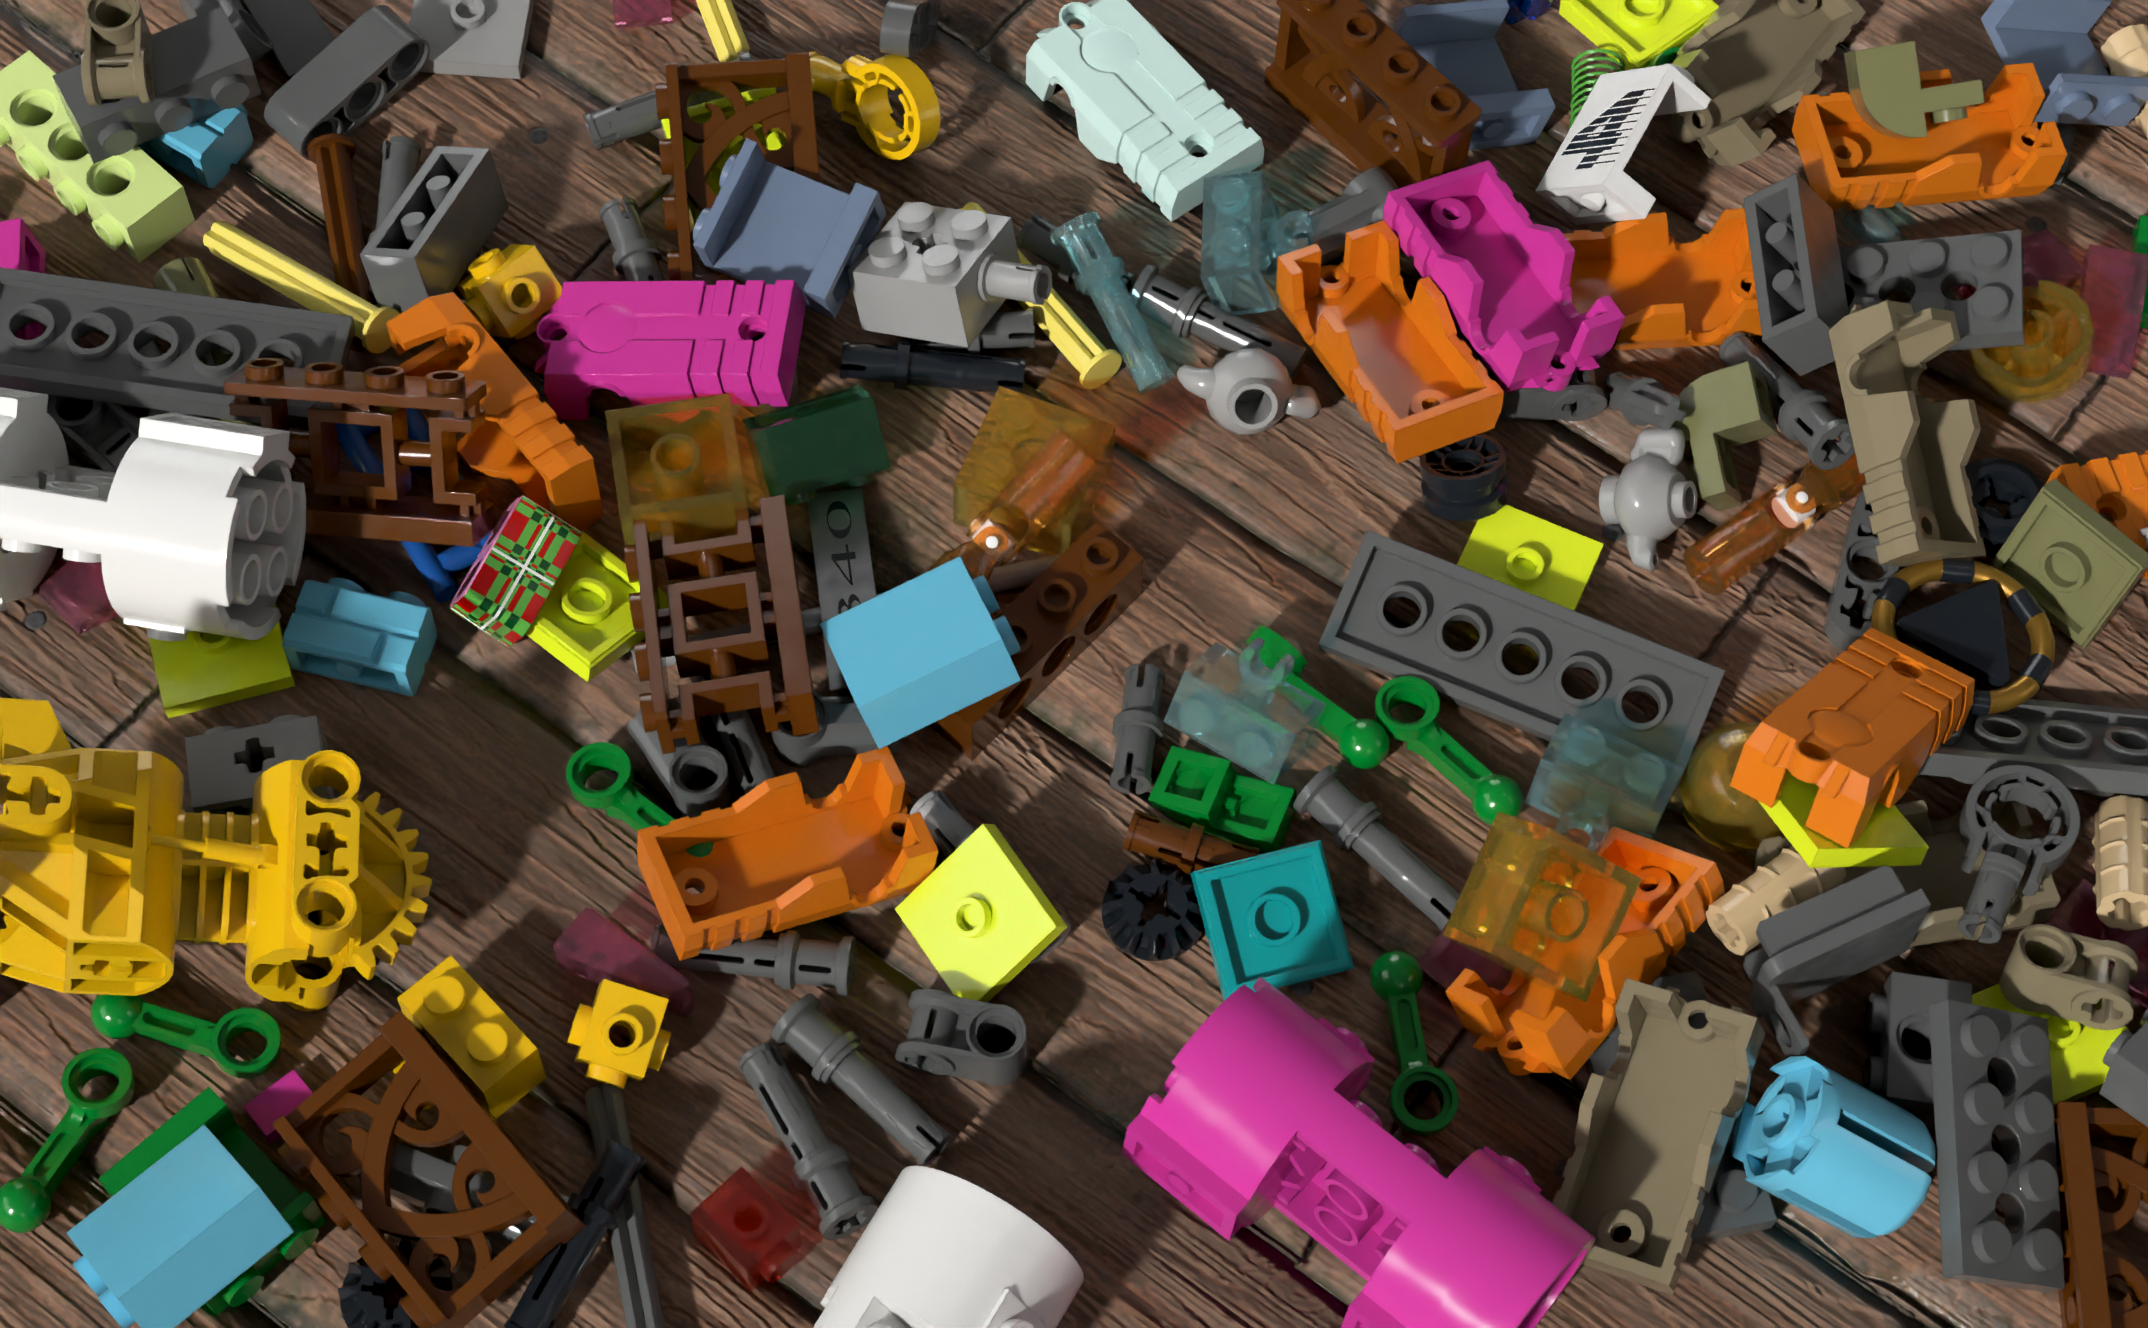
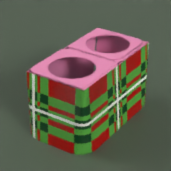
(515, 570)

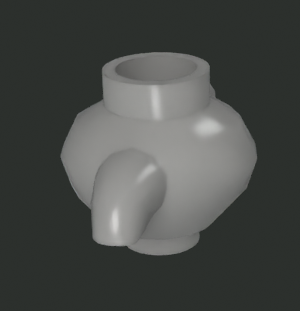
(1249, 391)
(1649, 494)

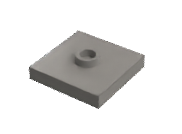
(474, 35)

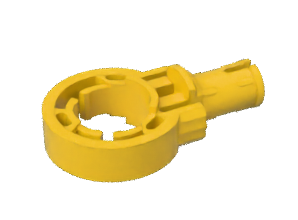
(862, 91)

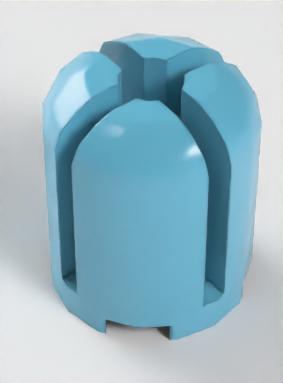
(1835, 1150)

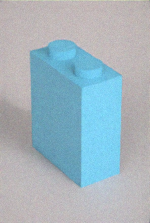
(923, 651)
(176, 1235)

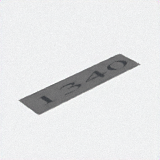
(840, 560)

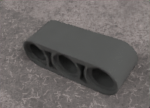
(348, 79)

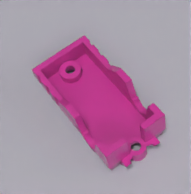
(1501, 277)
(671, 342)

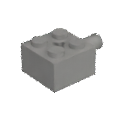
(942, 274)

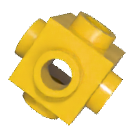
(510, 290)
(638, 1015)

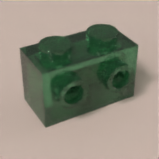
(817, 445)

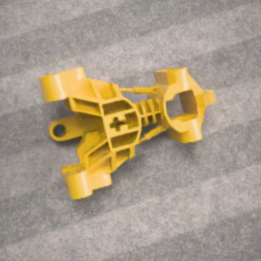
(115, 871)

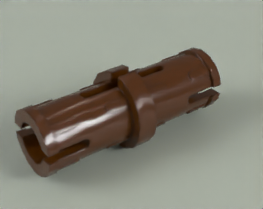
(1182, 845)

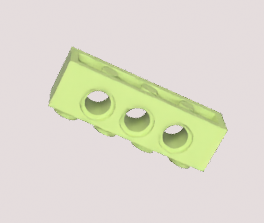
(125, 196)

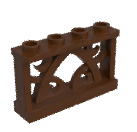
(783, 112)
(1427, 117)
(2081, 1173)
(516, 1195)

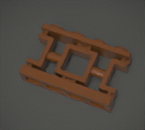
(368, 502)
(771, 617)

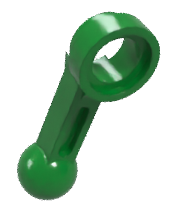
(1425, 737)
(1360, 741)
(621, 798)
(1397, 980)
(130, 1015)
(27, 1199)

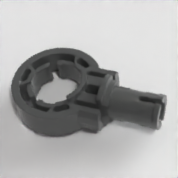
(2005, 854)

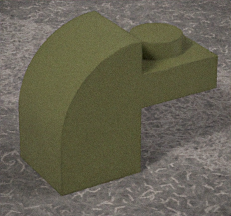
(1889, 92)
(1723, 412)

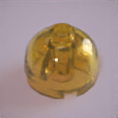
(2054, 352)
(1714, 807)

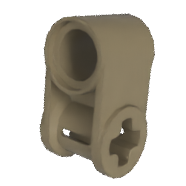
(117, 52)
(2068, 975)

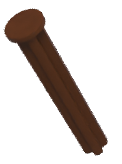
(333, 158)

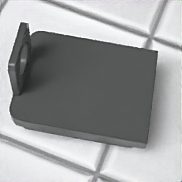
(1827, 943)

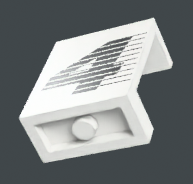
(1587, 171)

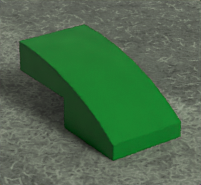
(1228, 804)

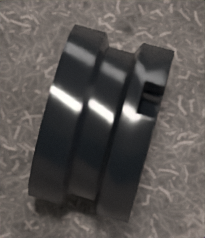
(1465, 479)

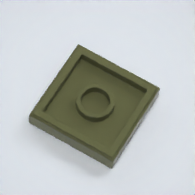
(2071, 562)

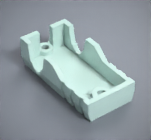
(1141, 103)

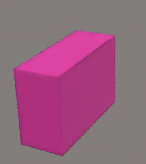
(277, 1101)

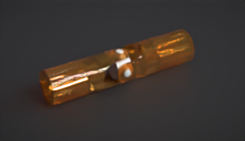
(1038, 490)
(1754, 537)

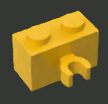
(473, 1036)

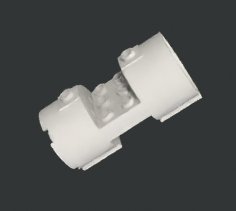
(186, 530)
(950, 1260)

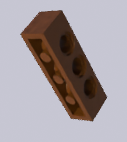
(1052, 626)

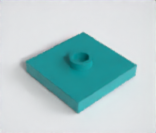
(1272, 918)

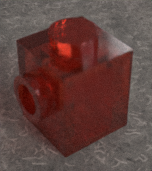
(747, 1230)

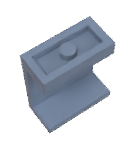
(1463, 49)
(2068, 66)
(786, 228)

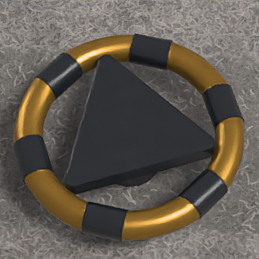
(1969, 628)

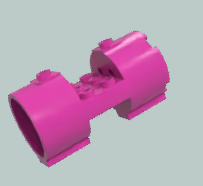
(1274, 1119)

